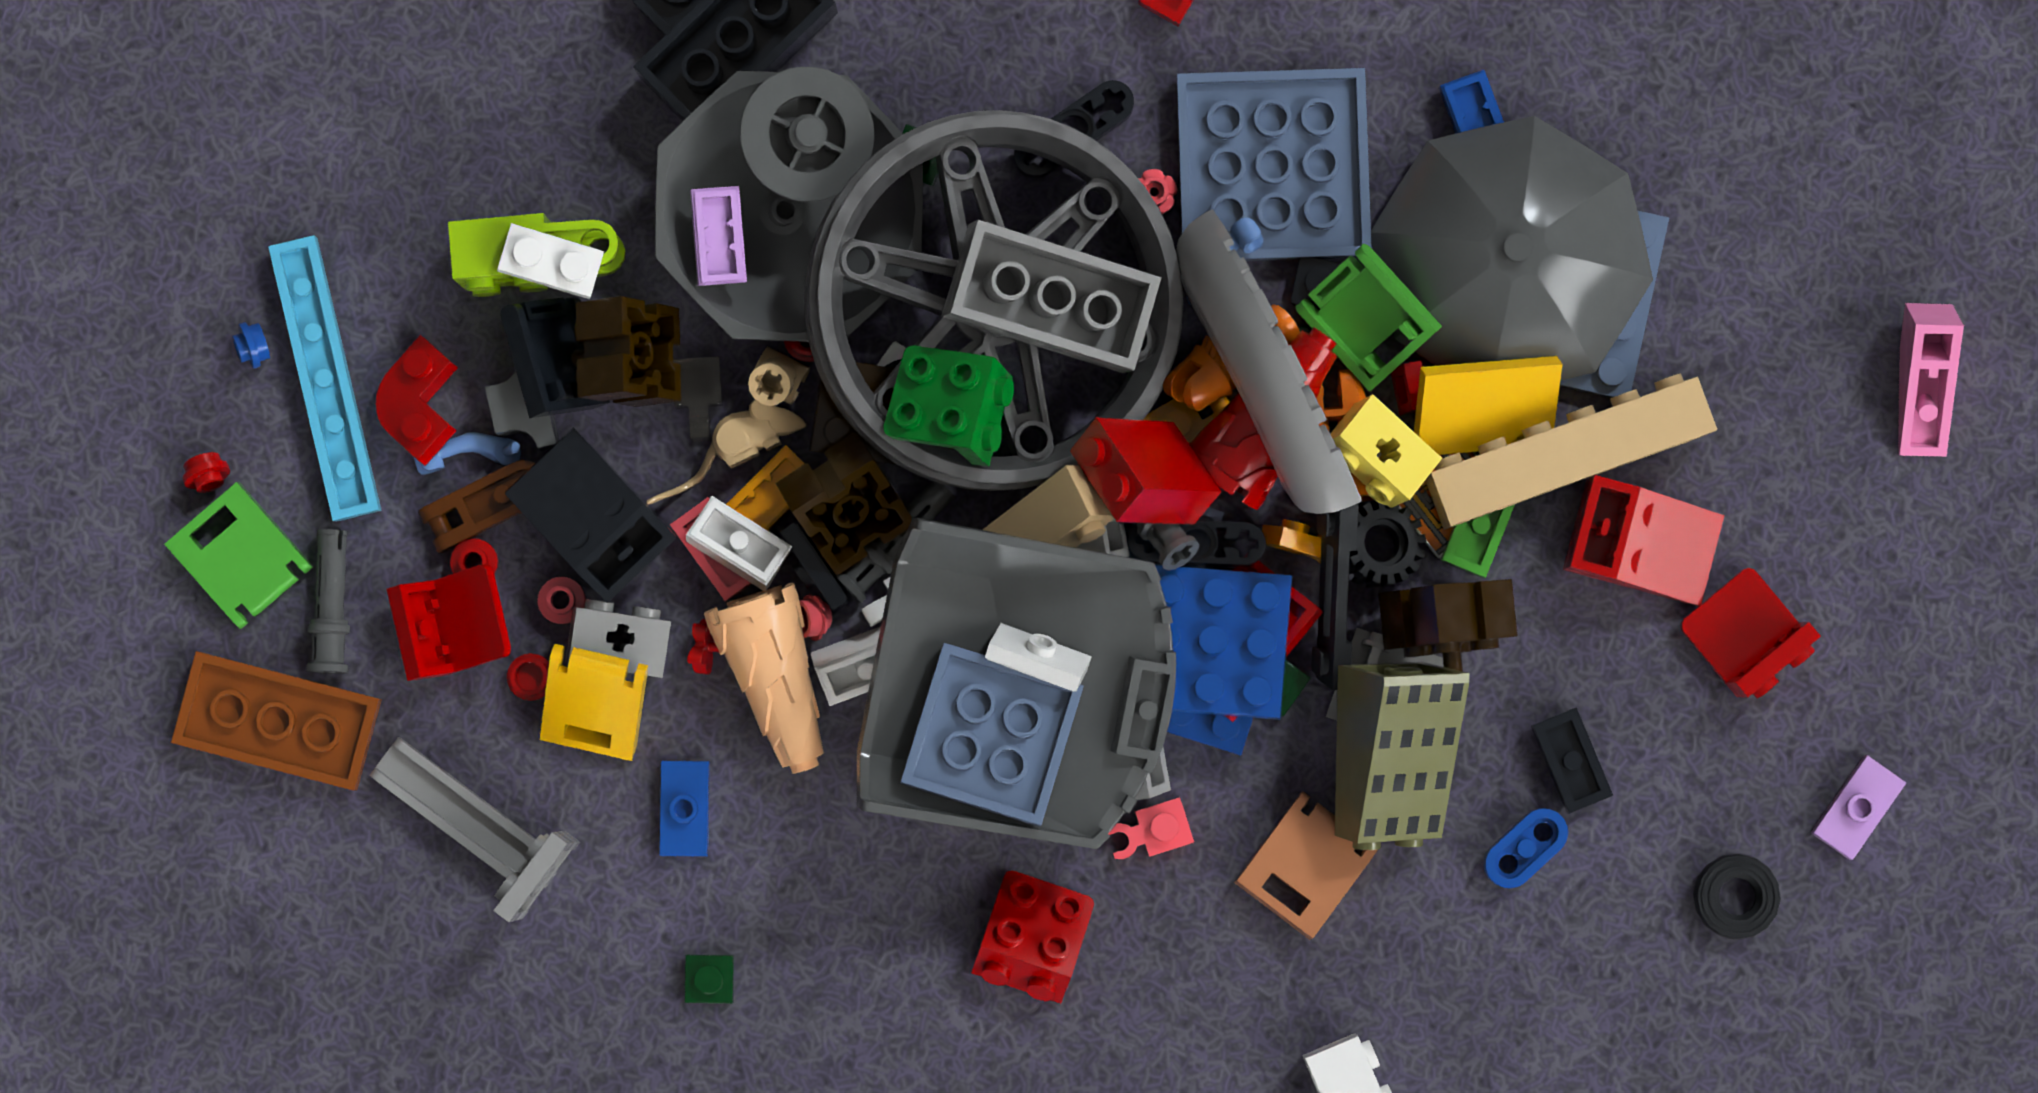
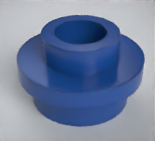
(251, 344)

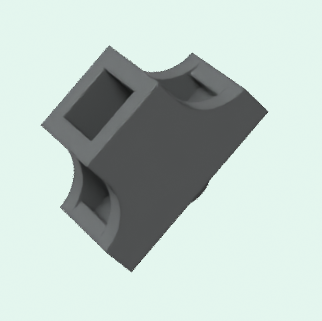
(511, 415)

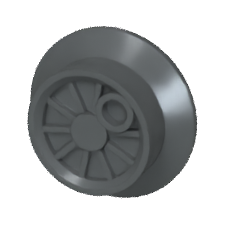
(806, 133)

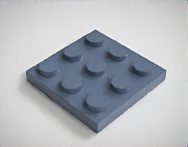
(990, 736)

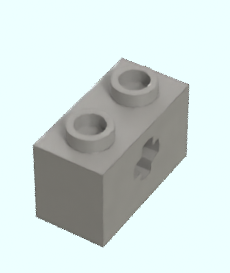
(646, 629)

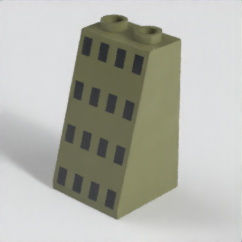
(1396, 751)

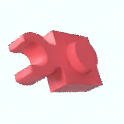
(1159, 828)

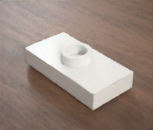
(1038, 657)

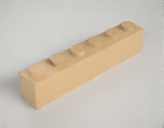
(1569, 452)

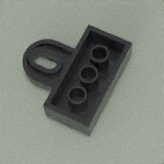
(717, 38)

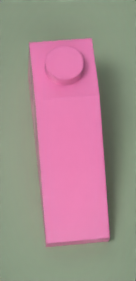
(1927, 377)

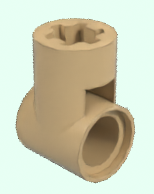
(776, 378)

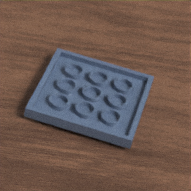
(1280, 153)

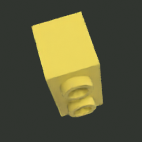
(1404, 456)

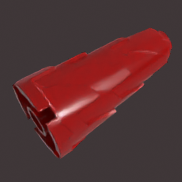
(1230, 442)

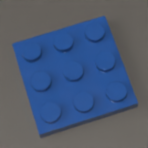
(1228, 640)

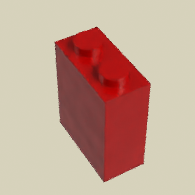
(1145, 471)

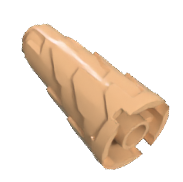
(770, 661)

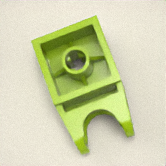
(479, 243)

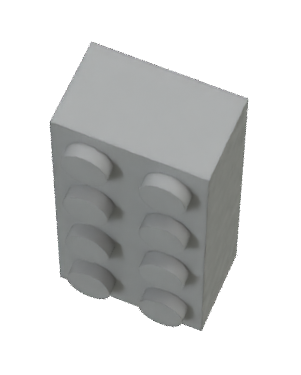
(1051, 296)

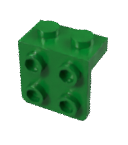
(950, 401)

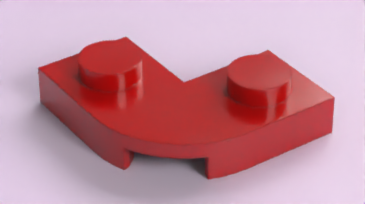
(404, 400)

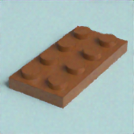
(276, 721)

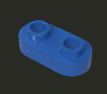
(1525, 848)

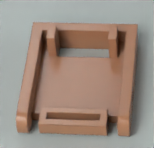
(1308, 860)

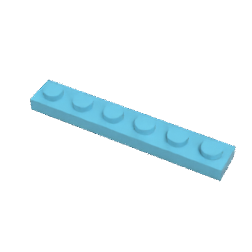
(324, 378)

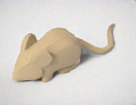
(740, 439)

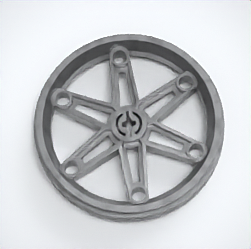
(967, 132)

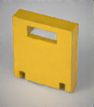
(593, 703)

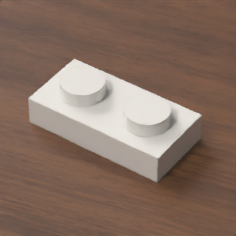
(550, 261)

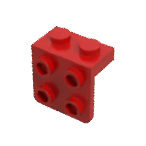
(449, 623)
(1748, 634)
(1033, 936)

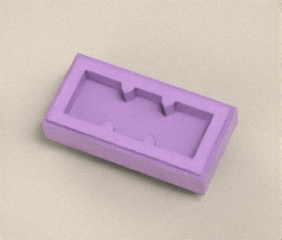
(718, 236)
(1858, 807)

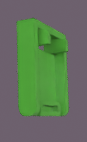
(1362, 310)
(244, 561)

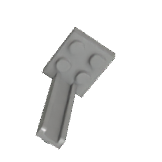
(476, 825)

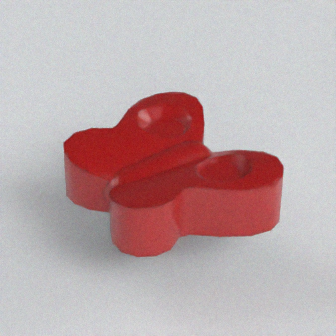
(702, 653)

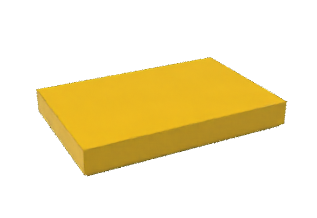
(1485, 401)

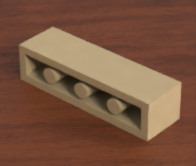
(1058, 511)

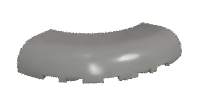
(1263, 368)

